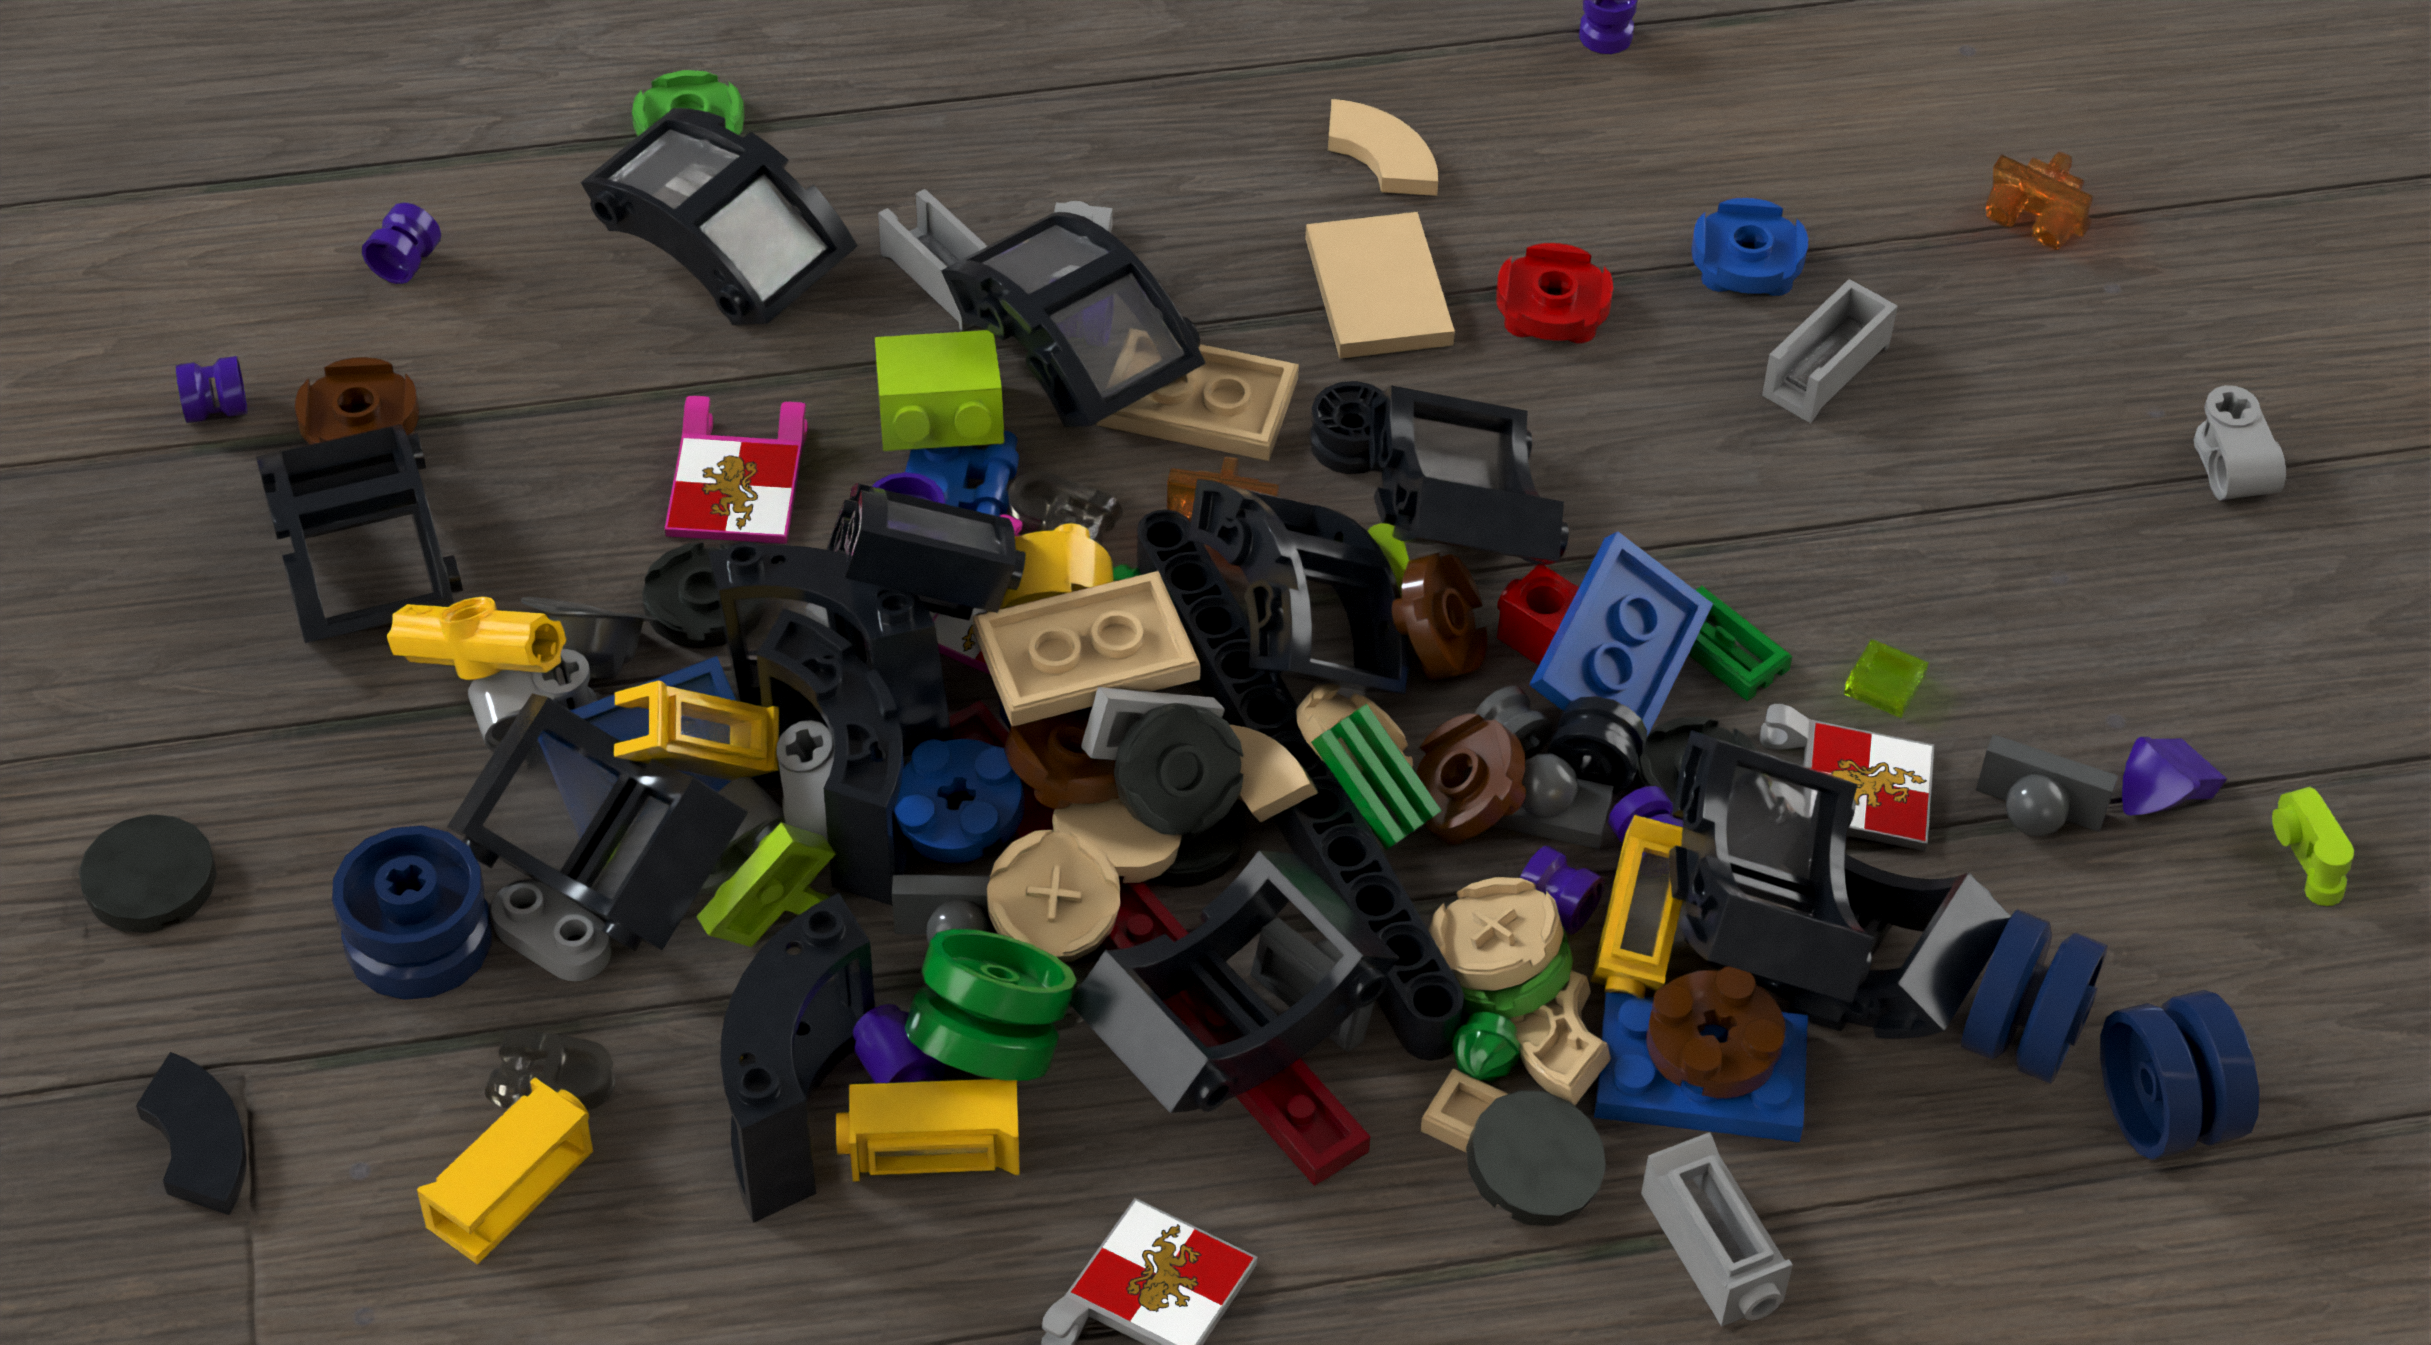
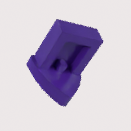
(2165, 775)

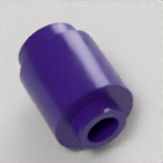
(888, 1052)

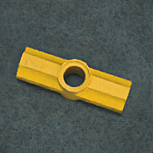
(477, 638)

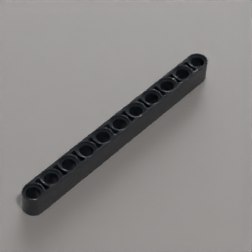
(1326, 826)

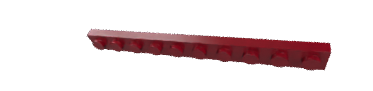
(1291, 1104)

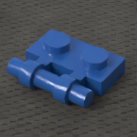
(955, 465)

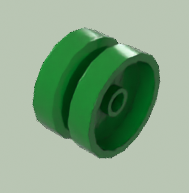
(990, 1004)

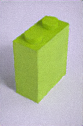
(939, 390)

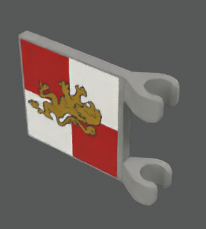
(1889, 772)
(1152, 1282)

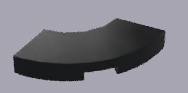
(202, 1134)

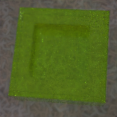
(1886, 678)

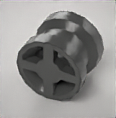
(1512, 709)

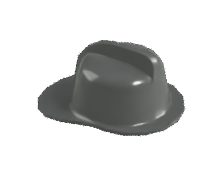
(598, 634)

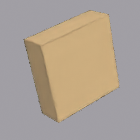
(1457, 1108)

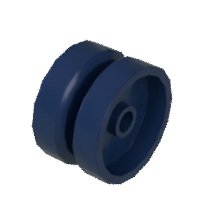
(412, 912)
(2041, 998)
(2179, 1074)

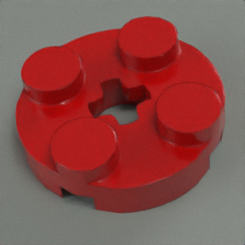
(1570, 316)

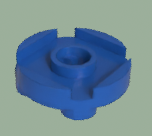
(1766, 269)
(954, 767)

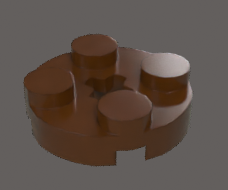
(325, 406)
(1440, 615)
(1052, 761)
(1494, 782)
(1720, 999)

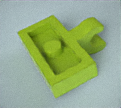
(767, 885)

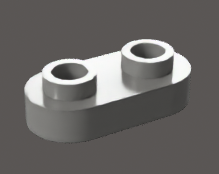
(544, 929)

